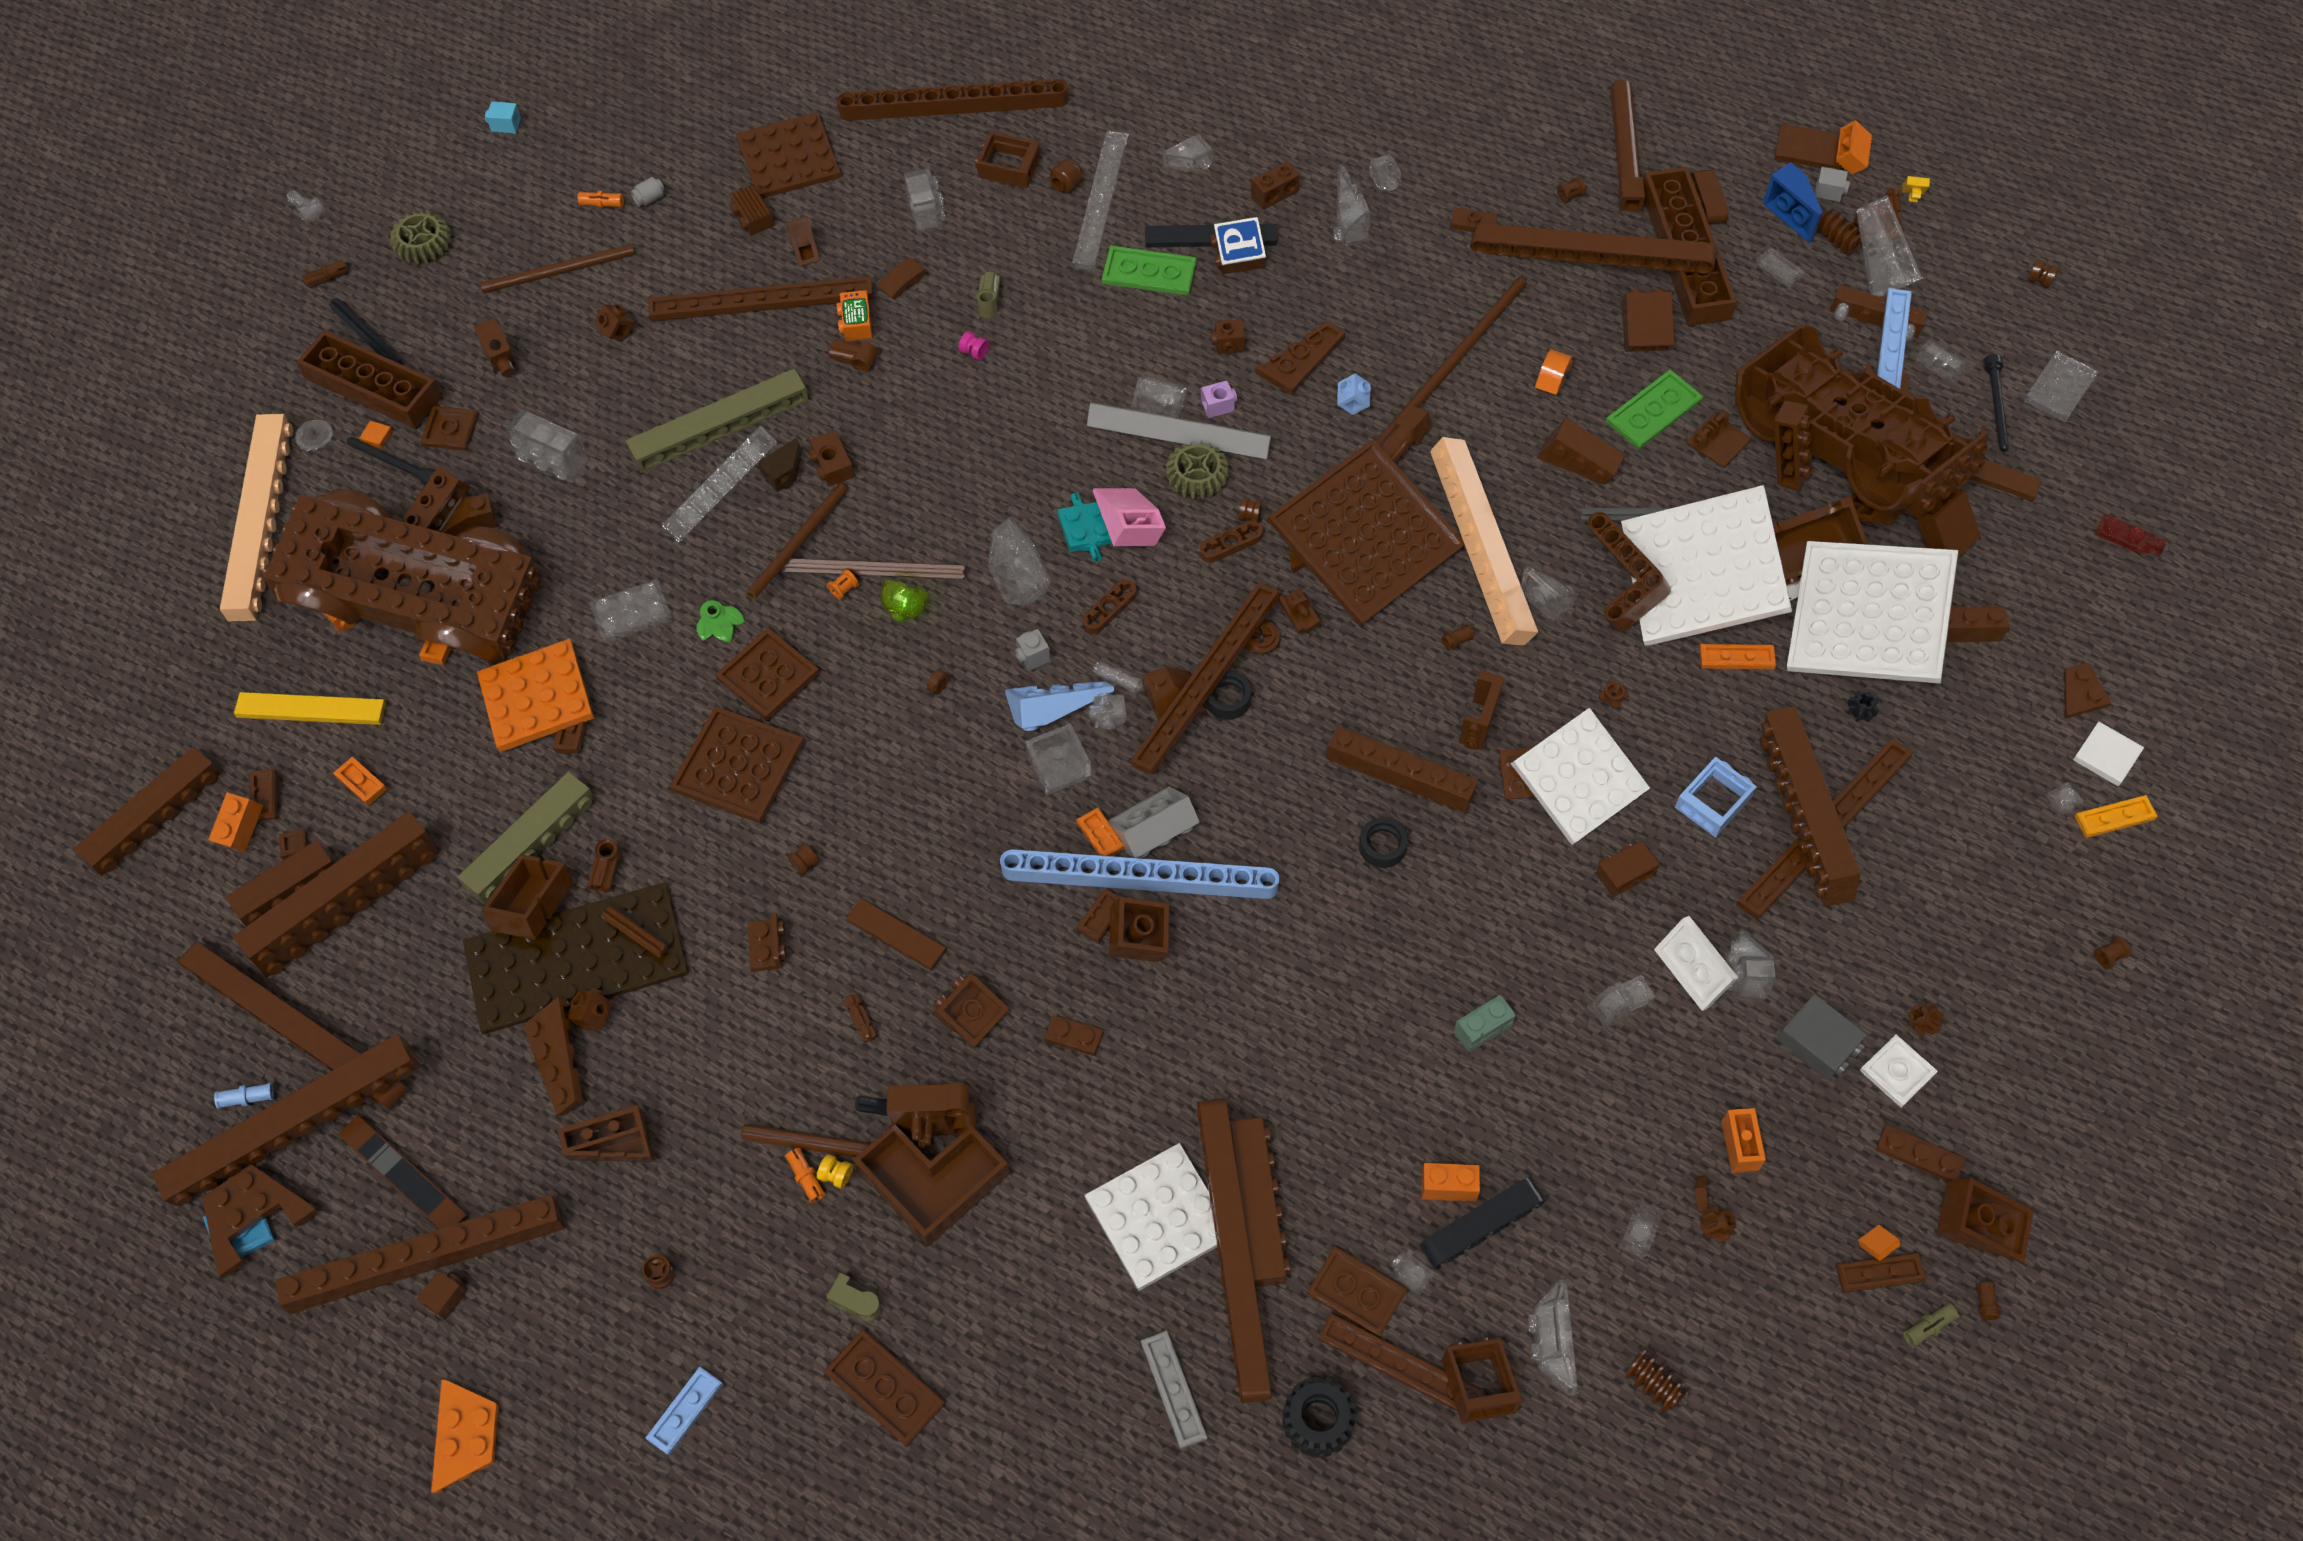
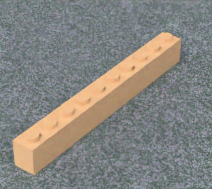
(256, 518)
(1483, 542)

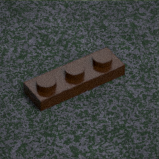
(1919, 1154)

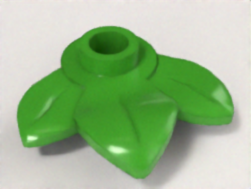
(718, 624)

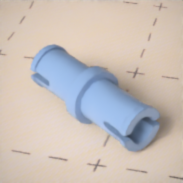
(244, 1095)

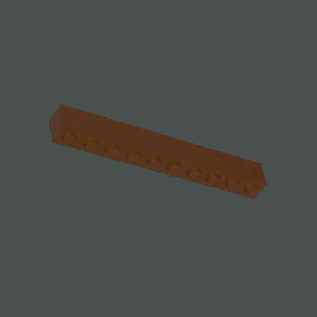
(285, 1121)
(419, 1254)

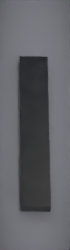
(1195, 235)

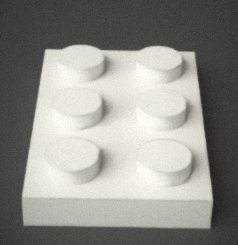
(1696, 963)

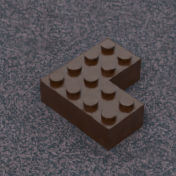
(932, 1192)

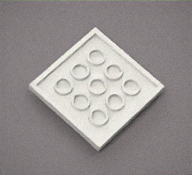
(1580, 776)
(1156, 1216)

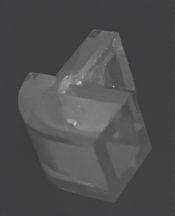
(1620, 999)

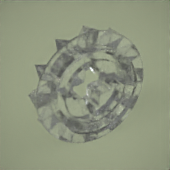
(307, 431)

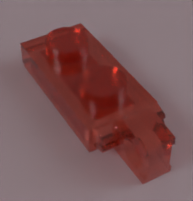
(2129, 536)

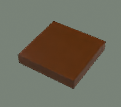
(449, 428)

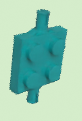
(1083, 527)

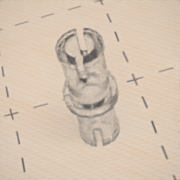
(1117, 677)

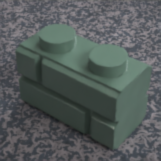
(1484, 1023)

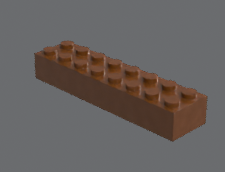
(1680, 216)
(1809, 807)
(336, 895)

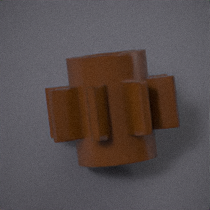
(1925, 1019)
(1718, 1224)

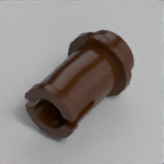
(1454, 638)
(1988, 1301)

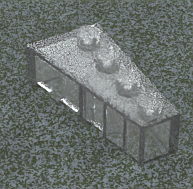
(1885, 248)

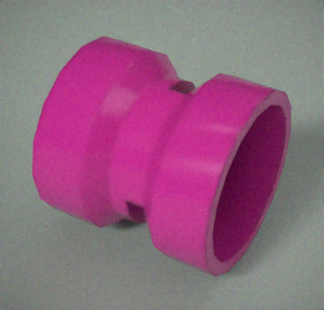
(973, 345)

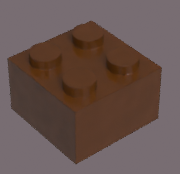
(1139, 929)

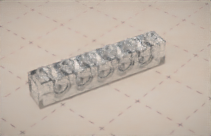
(719, 484)

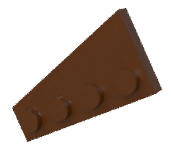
(1301, 358)

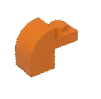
(1553, 371)

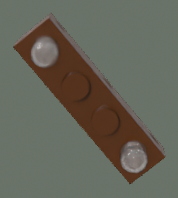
(1870, 309)

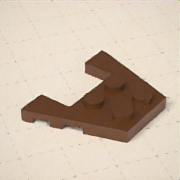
(241, 1205)

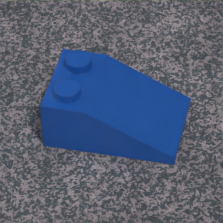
(1793, 201)

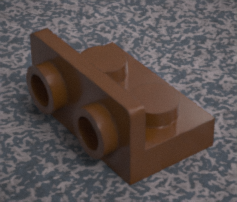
(765, 944)

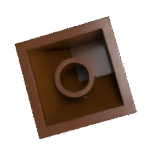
(1163, 687)

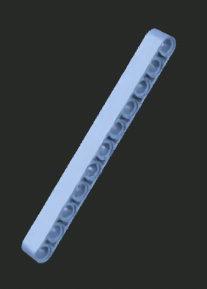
(1150, 881)

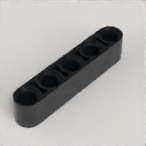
(1482, 1221)

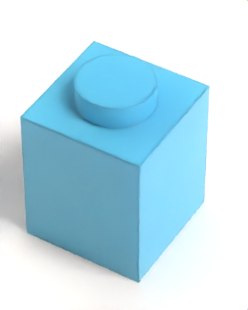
(503, 117)

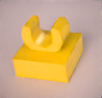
(1915, 187)

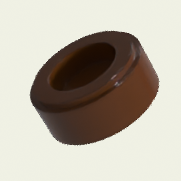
(937, 681)

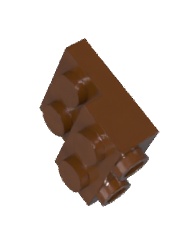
(969, 1009)

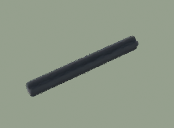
(363, 331)

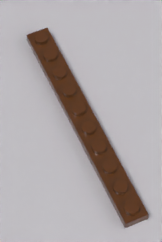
(755, 298)
(1204, 679)
(1848, 806)

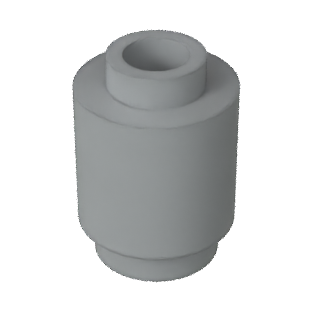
(647, 191)

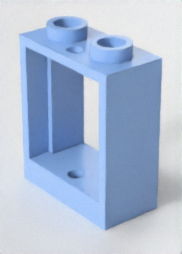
(1703, 814)

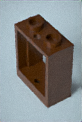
(1010, 145)
(1486, 1406)

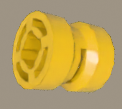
(835, 1171)

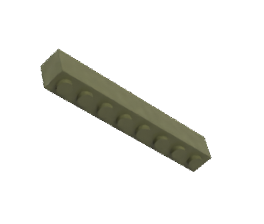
(717, 420)

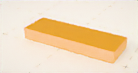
(2115, 816)

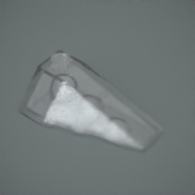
(1351, 212)

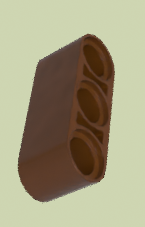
(1710, 195)

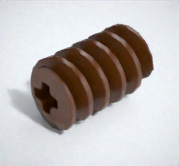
(1839, 233)
(1656, 1382)

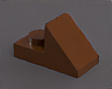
(802, 241)

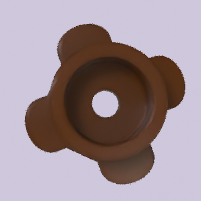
(1616, 688)

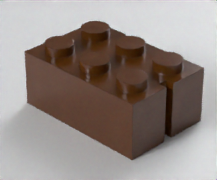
(527, 897)

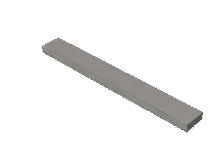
(1178, 430)

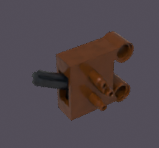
(924, 1110)

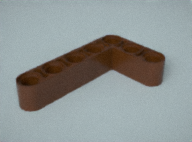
(1645, 580)

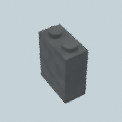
(1823, 1037)

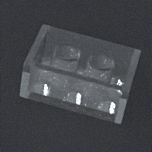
(547, 445)

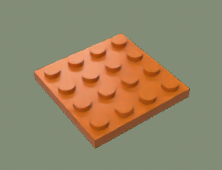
(535, 695)

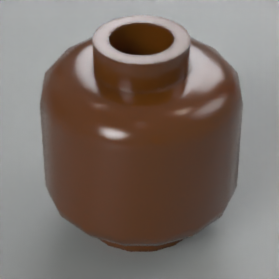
(1065, 176)

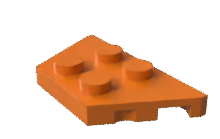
(463, 1435)

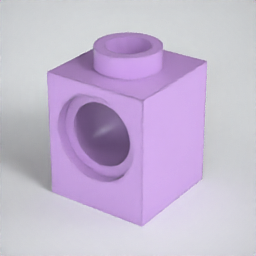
(1218, 399)

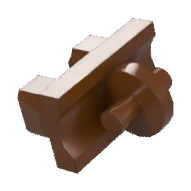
(1299, 611)

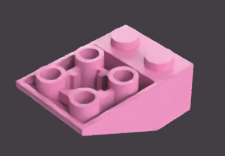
(1129, 517)

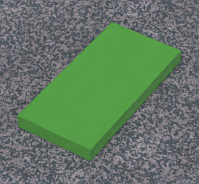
(1149, 270)
(1654, 409)

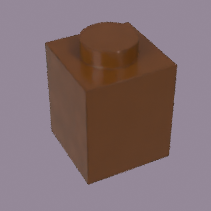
(442, 1294)

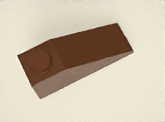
(472, 513)

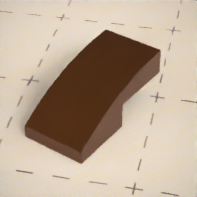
(898, 279)

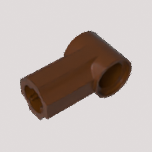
(859, 356)
(604, 867)

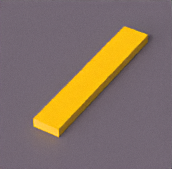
(310, 708)

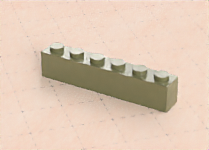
(527, 836)

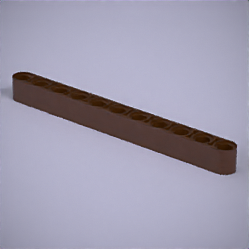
(953, 99)
(1594, 248)
(277, 1014)
(1233, 1252)

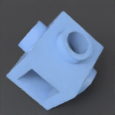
(1353, 394)

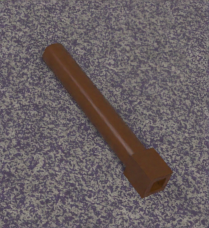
(1631, 184)
(1409, 429)

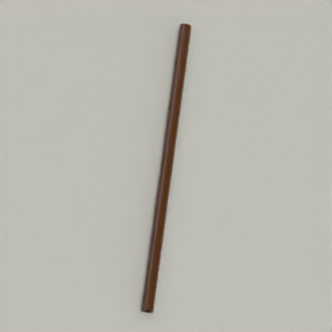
(1459, 352)

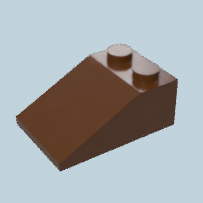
(1985, 1219)

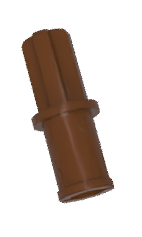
(324, 273)

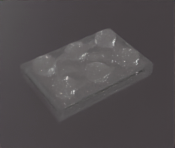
(2061, 386)
(630, 611)

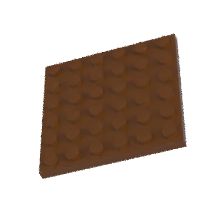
(1366, 532)

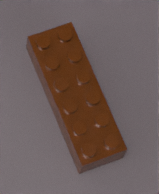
(369, 379)

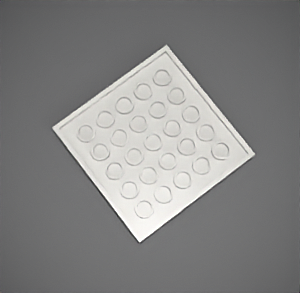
(1717, 563)
(1873, 611)

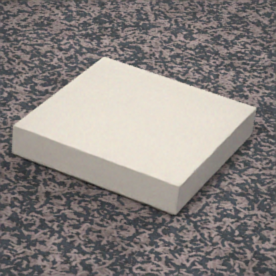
(2108, 753)
(1898, 1070)

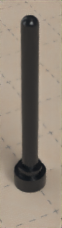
(1993, 365)
(423, 475)

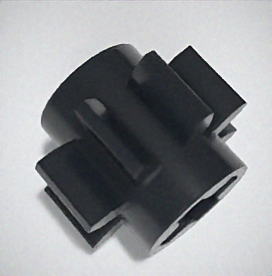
(1863, 706)

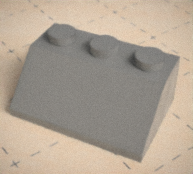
(1154, 822)

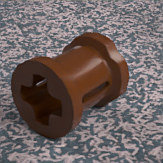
(1564, 189)
(2112, 952)

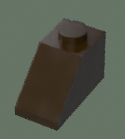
(782, 466)

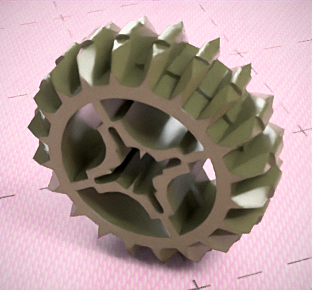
(422, 243)
(1197, 475)

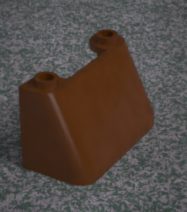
(1829, 523)

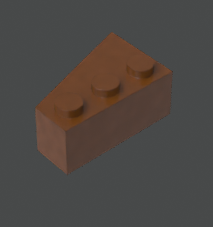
(1581, 453)
(610, 1137)

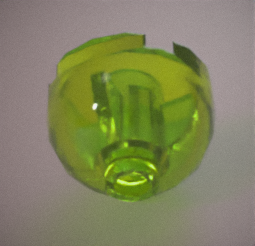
(902, 600)

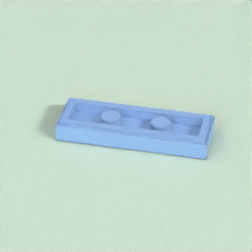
(684, 1411)

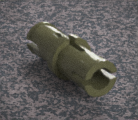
(1917, 1333)

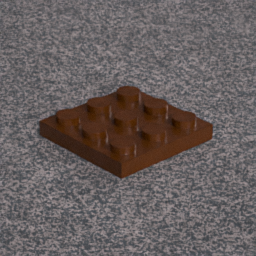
(767, 674)

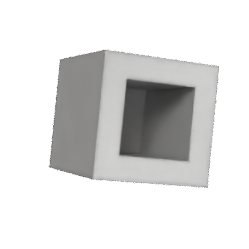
(1831, 184)

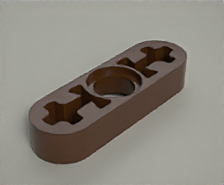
(1235, 533)
(1110, 597)

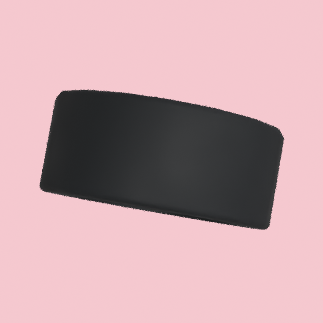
(1234, 711)
(1383, 860)

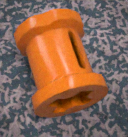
(842, 584)

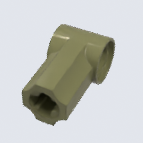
(988, 295)

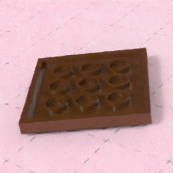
(788, 155)
(737, 764)

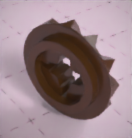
(1267, 630)

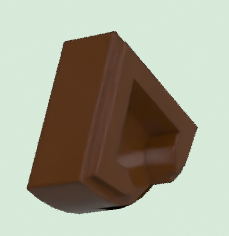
(1702, 1193)

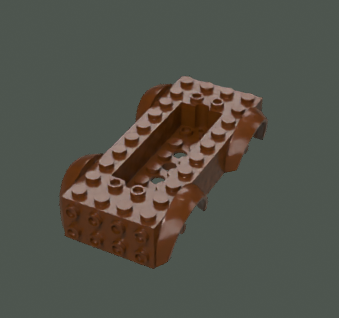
(1892, 468)
(345, 537)

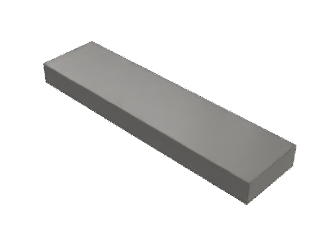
(1173, 1390)

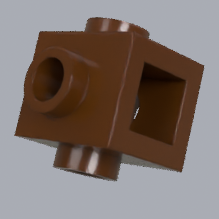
(614, 322)
(1228, 336)
(589, 1009)

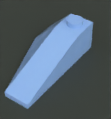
(1040, 707)

